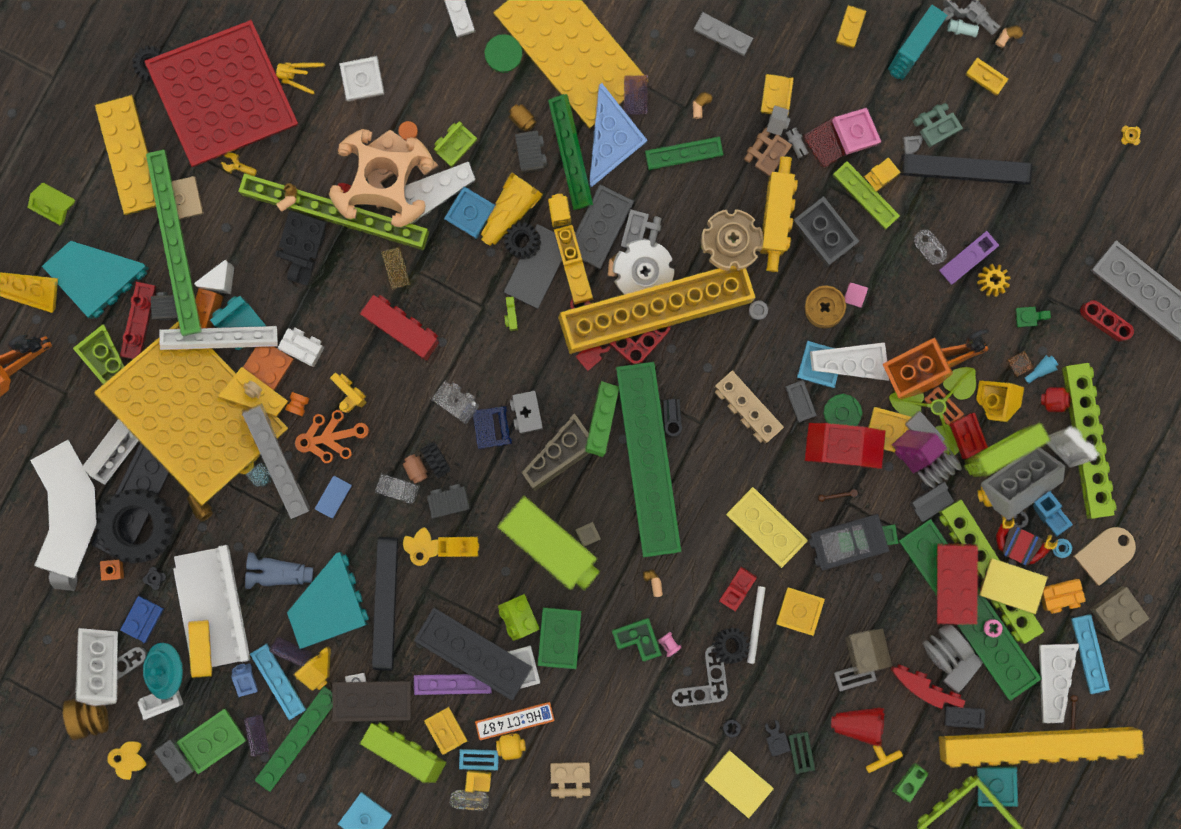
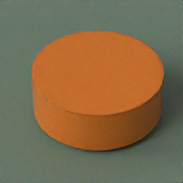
(408, 130)

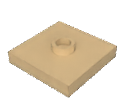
(187, 197)

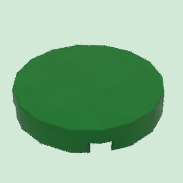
(503, 53)
(842, 410)

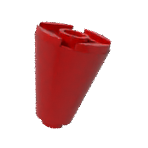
(861, 725)

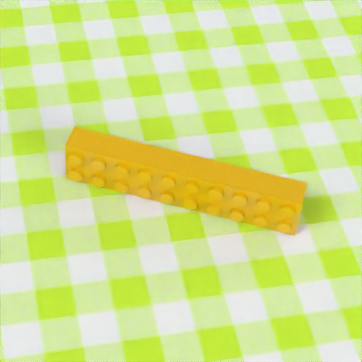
(655, 308)
(1041, 745)

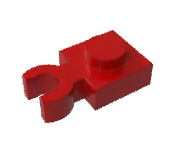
(591, 356)

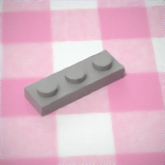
(723, 34)

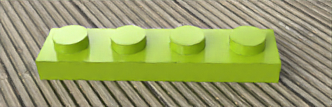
(866, 195)

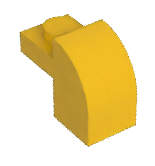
(882, 174)
(458, 546)

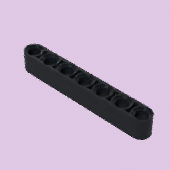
(966, 169)
(385, 603)

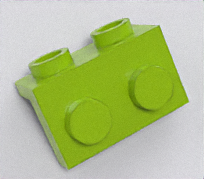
(454, 144)
(518, 617)

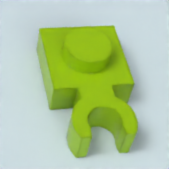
(510, 319)

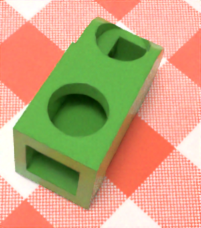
(910, 783)

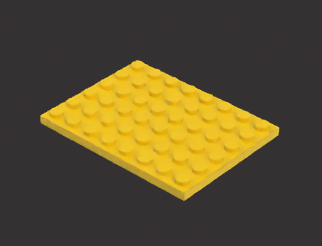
(176, 413)

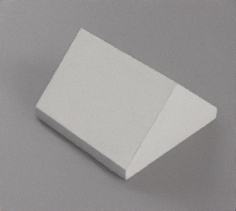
(218, 279)

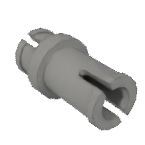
(797, 142)

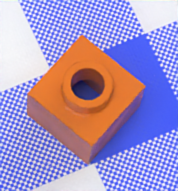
(118, 572)

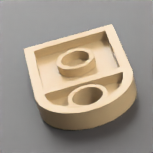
(1105, 555)

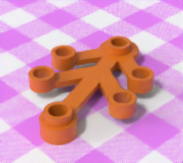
(328, 437)

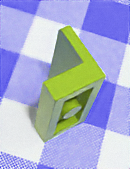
(50, 203)

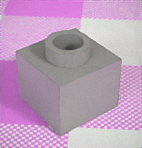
(778, 120)

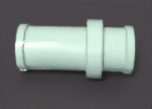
(960, 27)

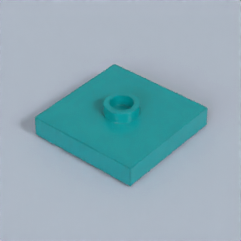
(1001, 782)

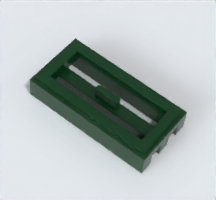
(804, 769)

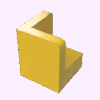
(478, 781)

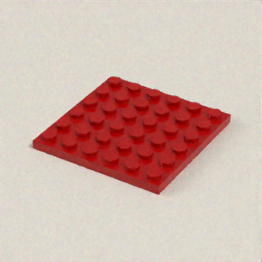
(221, 93)

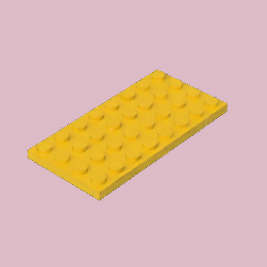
(569, 50)

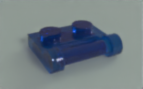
(485, 427)

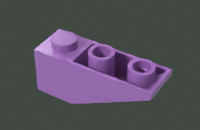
(969, 257)

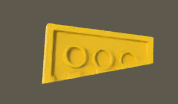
(30, 290)

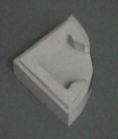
(912, 144)

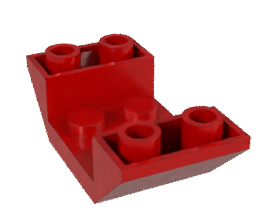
(845, 445)

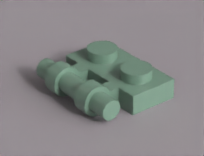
(941, 129)

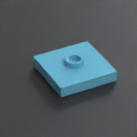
(365, 815)

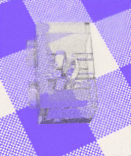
(446, 399)
(397, 488)

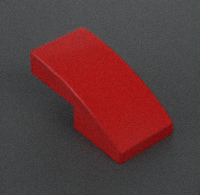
(738, 589)

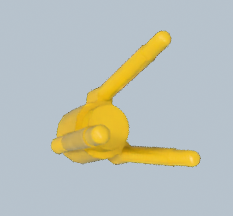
(287, 71)

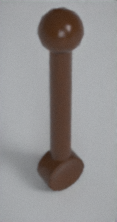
(853, 493)
(1074, 698)

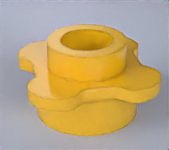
(1135, 131)

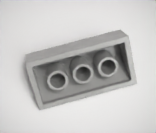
(1023, 482)

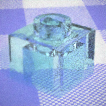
(259, 475)

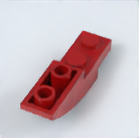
(919, 686)

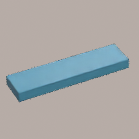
(1090, 654)
(278, 682)

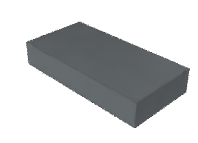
(800, 401)

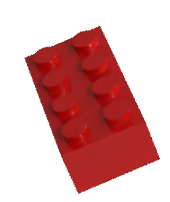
(399, 327)
(957, 583)

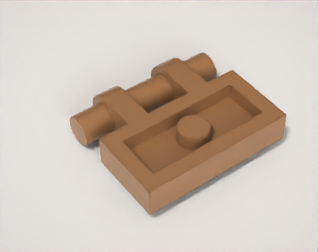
(770, 158)

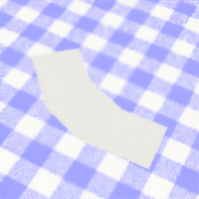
(70, 509)

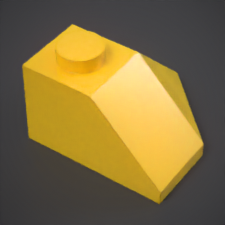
(999, 399)
(316, 671)

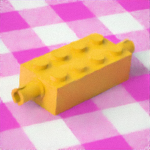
(777, 213)

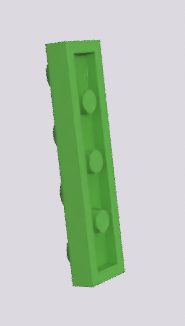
(602, 419)

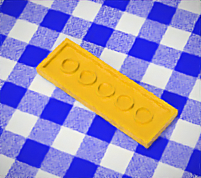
(127, 153)

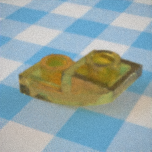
(395, 267)

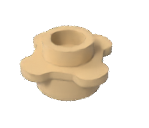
(252, 389)

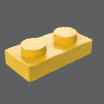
(850, 26)
(986, 76)

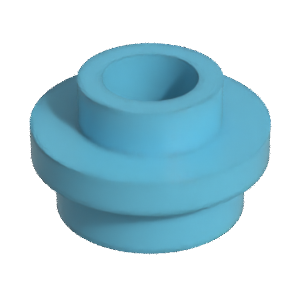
(1068, 548)

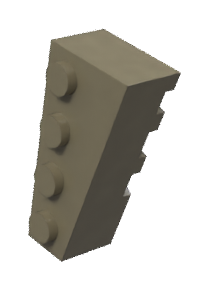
(559, 454)

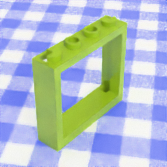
(1006, 450)
(956, 794)

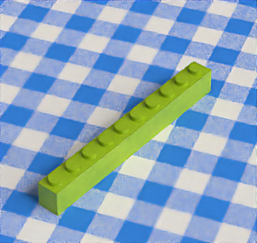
(324, 209)

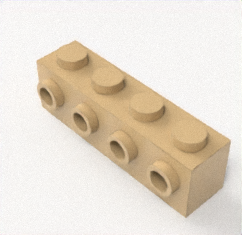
(749, 407)

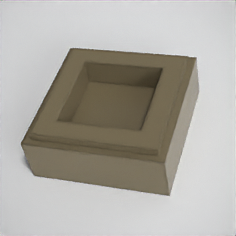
(588, 534)

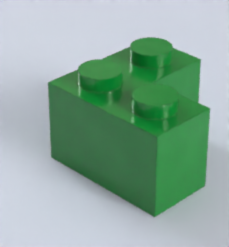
(640, 633)

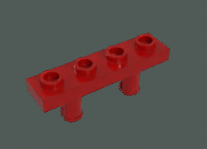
(138, 320)

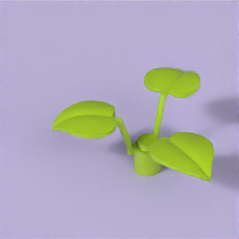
(960, 384)

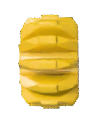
(996, 274)

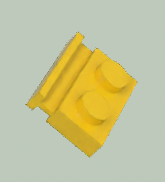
(776, 92)
(445, 730)

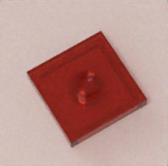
(825, 143)

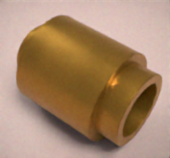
(522, 117)

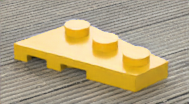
(234, 392)

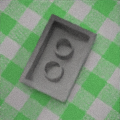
(825, 232)

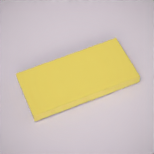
(767, 527)

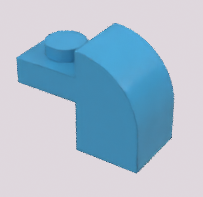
(1050, 513)

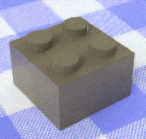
(1119, 613)

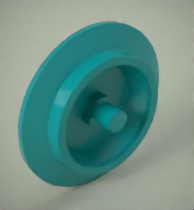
(162, 671)

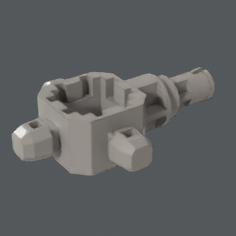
(974, 11)

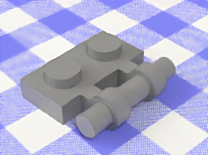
(636, 227)

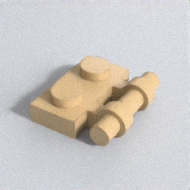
(570, 773)

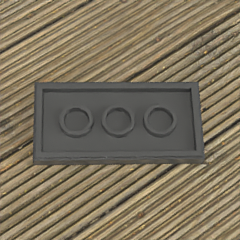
(601, 225)
(534, 275)

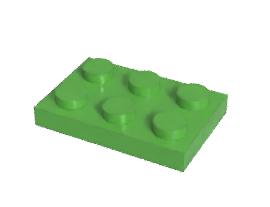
(211, 741)

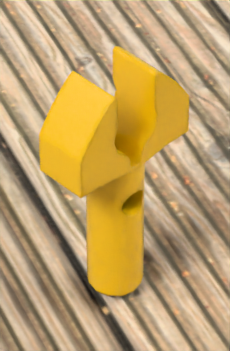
(237, 165)

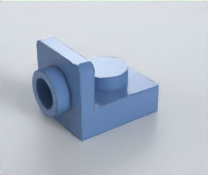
(244, 680)

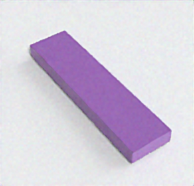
(449, 684)

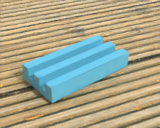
(478, 759)

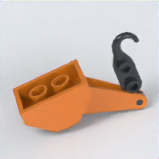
(20, 346)
(927, 364)

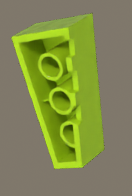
(100, 354)
(402, 753)

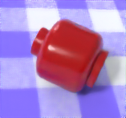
(1056, 399)

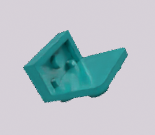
(236, 314)

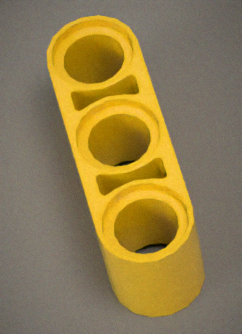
(200, 648)

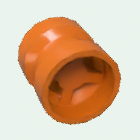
(297, 404)

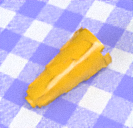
(510, 207)

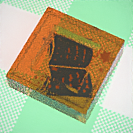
(1020, 364)

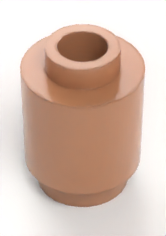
(415, 468)

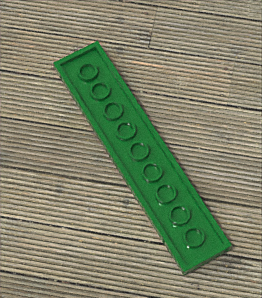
(648, 459)
(999, 654)

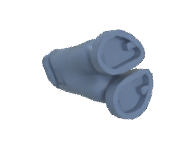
(275, 572)

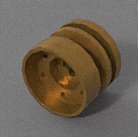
(825, 295)
(83, 717)

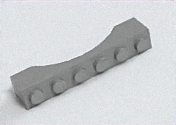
(270, 450)

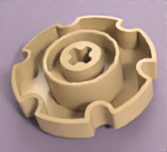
(722, 250)

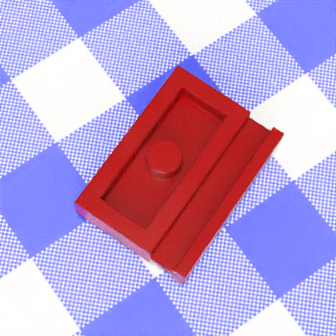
(968, 435)

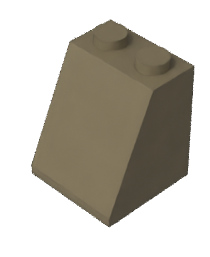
(868, 651)

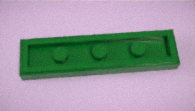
(684, 153)

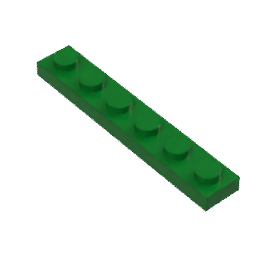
(570, 152)
(296, 739)

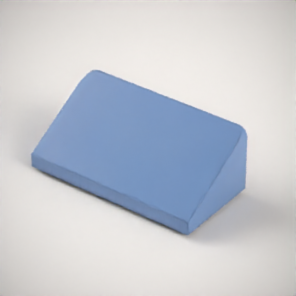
(333, 497)

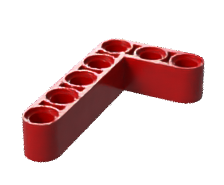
(638, 346)

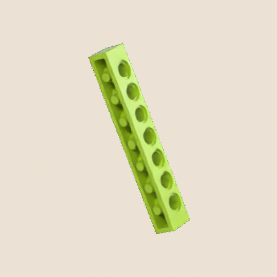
(1092, 411)
(958, 509)

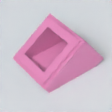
(855, 294)

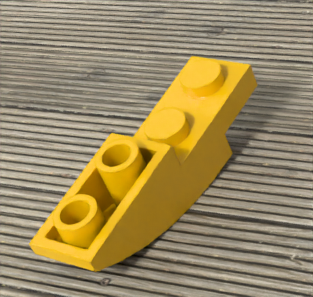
(573, 264)

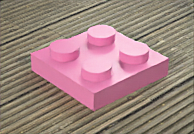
(856, 131)

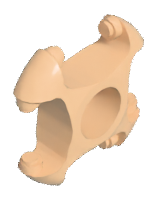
(371, 159)

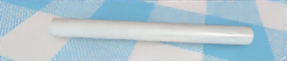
(756, 624)

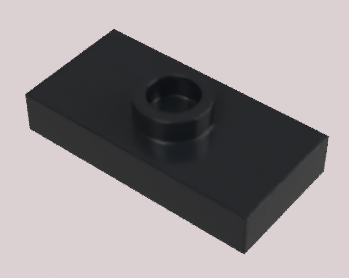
(964, 717)

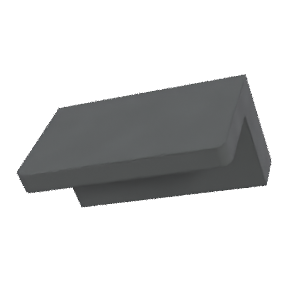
(932, 502)

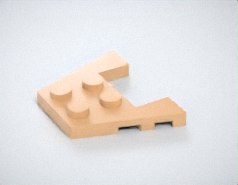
(389, 143)

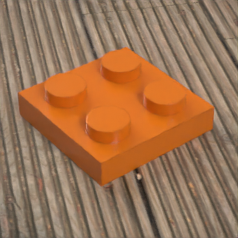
(268, 365)

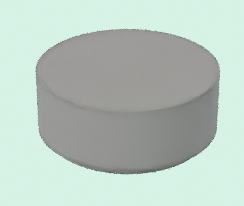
(758, 310)

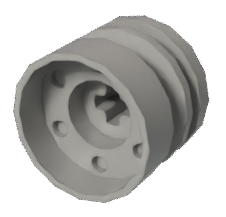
(948, 648)

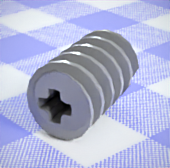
(940, 469)

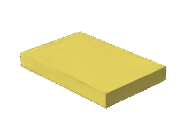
(1013, 586)
(738, 784)

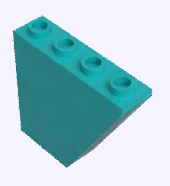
(917, 42)
(93, 276)
(328, 605)

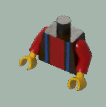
(1020, 545)

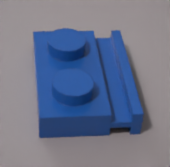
(142, 619)

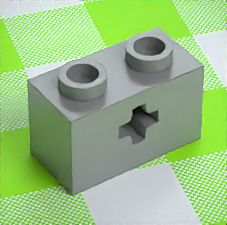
(533, 422)

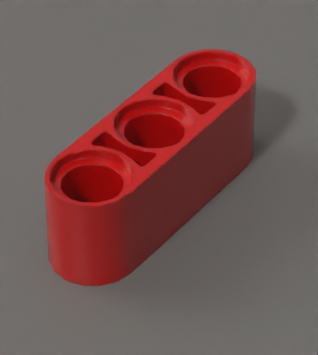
(1116, 321)

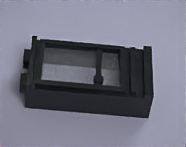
(848, 542)

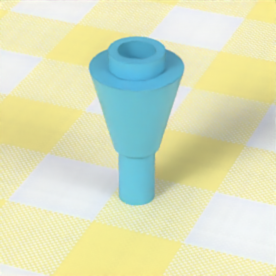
(1046, 366)

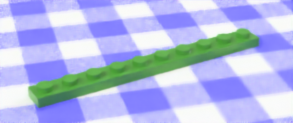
(173, 243)

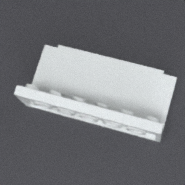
(210, 593)

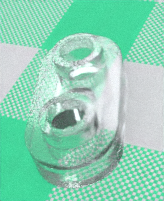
(929, 247)
(469, 800)

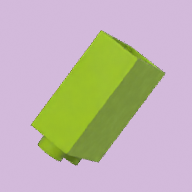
(550, 544)

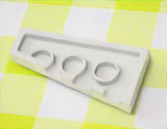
(439, 187)
(856, 361)
(1055, 673)

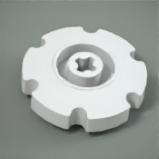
(640, 255)

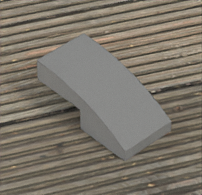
(963, 674)

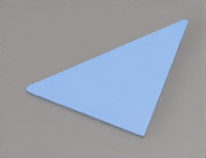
(613, 138)

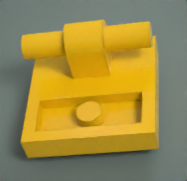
(354, 396)

